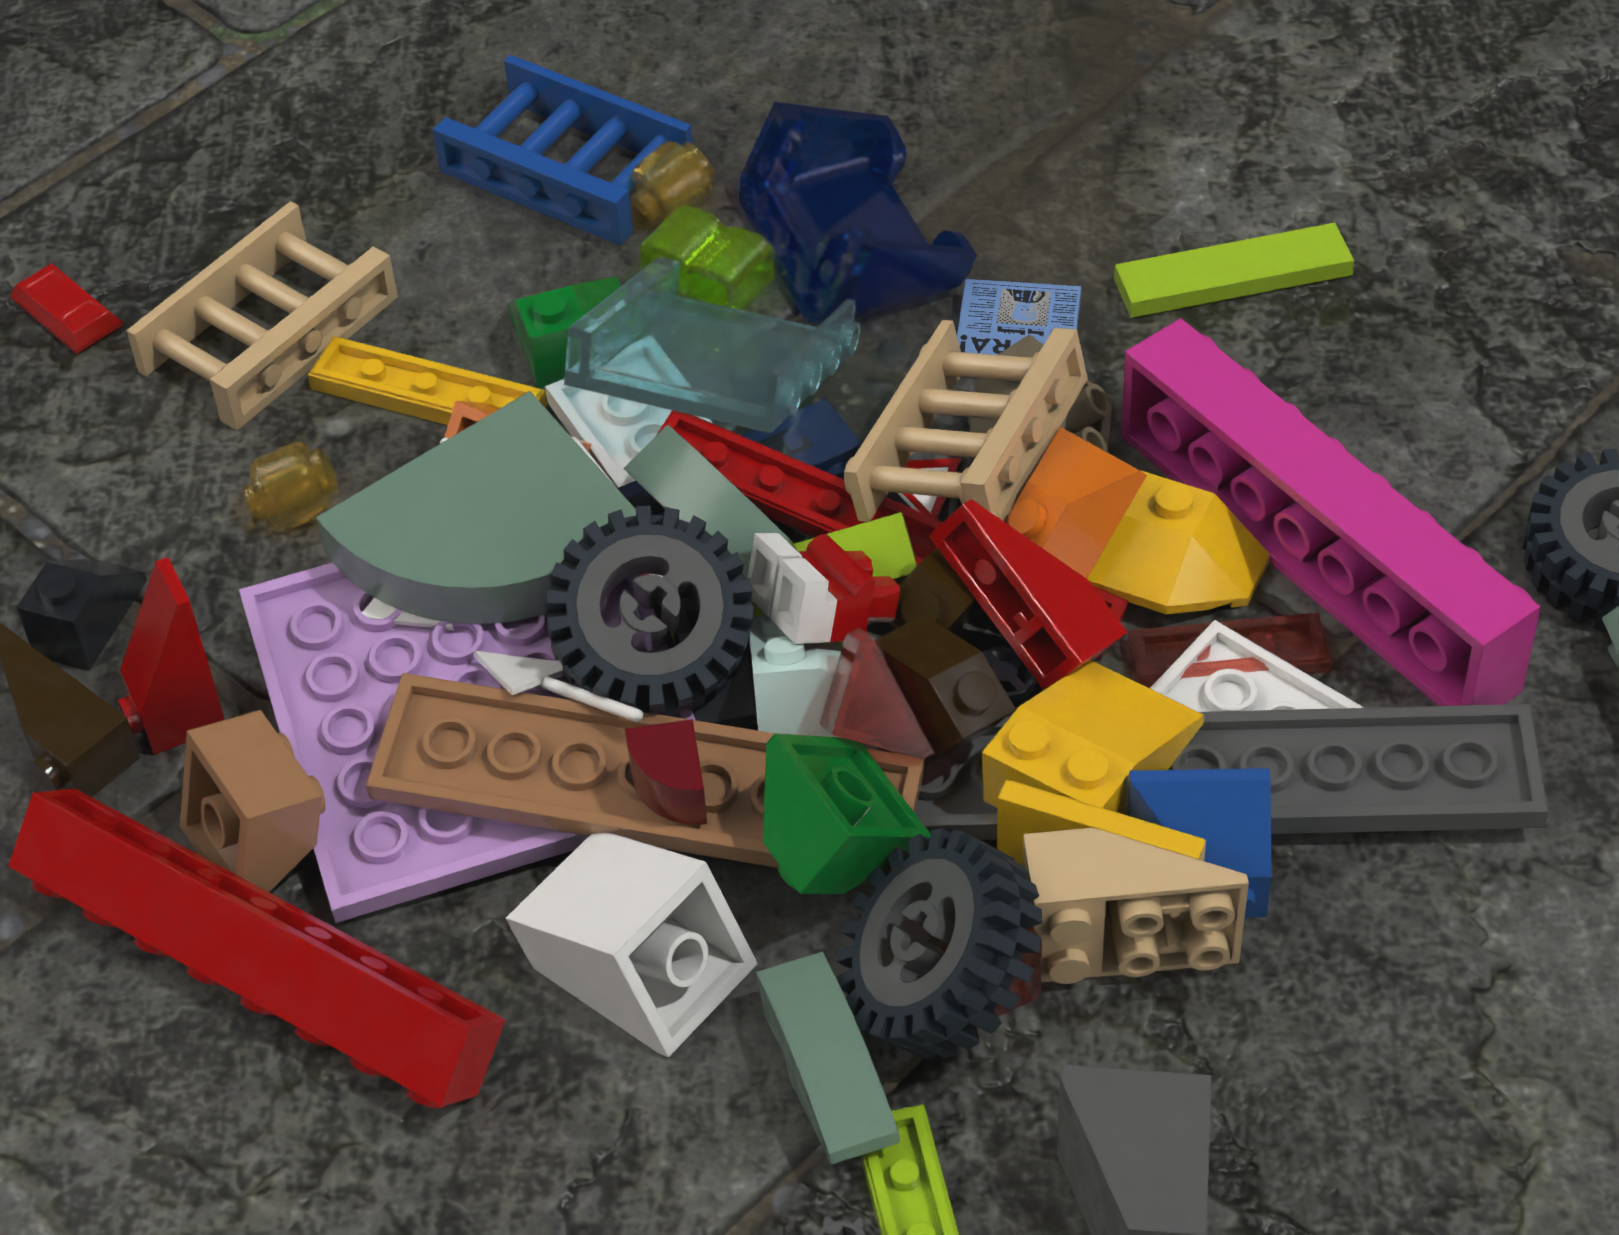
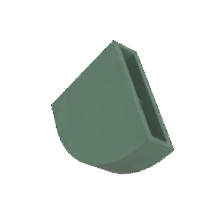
(473, 520)

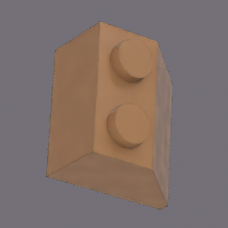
(248, 799)

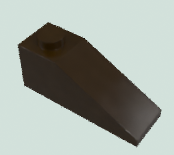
(68, 728)

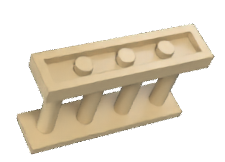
(275, 355)
(1002, 456)

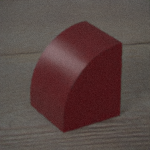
(668, 770)

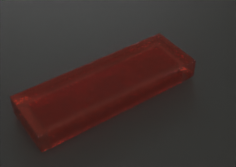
(1292, 638)

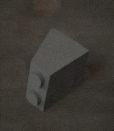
(1136, 1148)

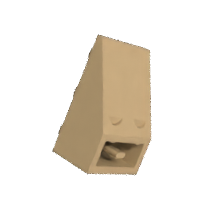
(1130, 906)

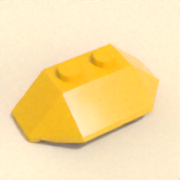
(1180, 552)

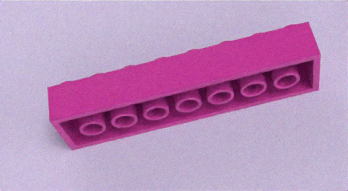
(1329, 521)

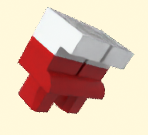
(819, 590)

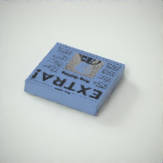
(1004, 312)

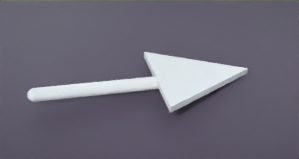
(524, 673)

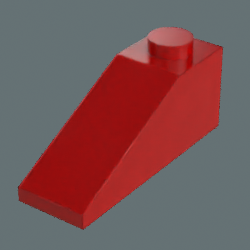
(1031, 596)
(167, 667)

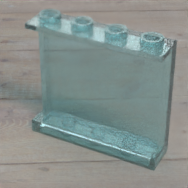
(703, 355)

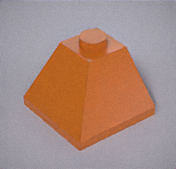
(1075, 500)

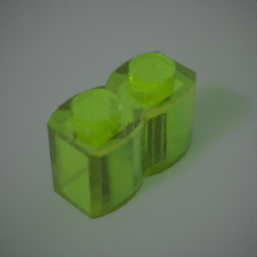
(715, 260)

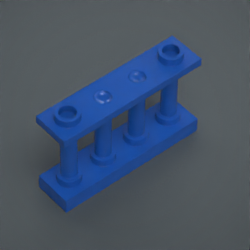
(545, 184)

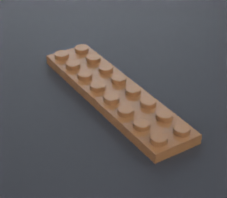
(570, 768)

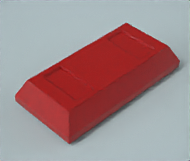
(64, 308)

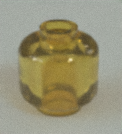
(671, 178)
(291, 485)

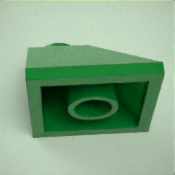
(544, 321)
(831, 813)

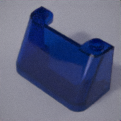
(835, 222)

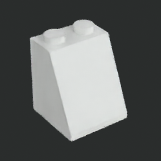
(635, 937)

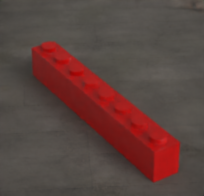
(258, 947)

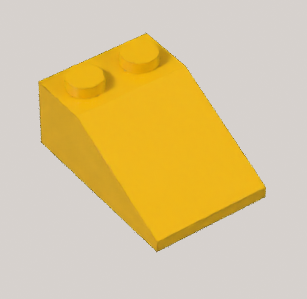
(1087, 737)

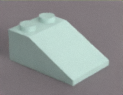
(791, 679)

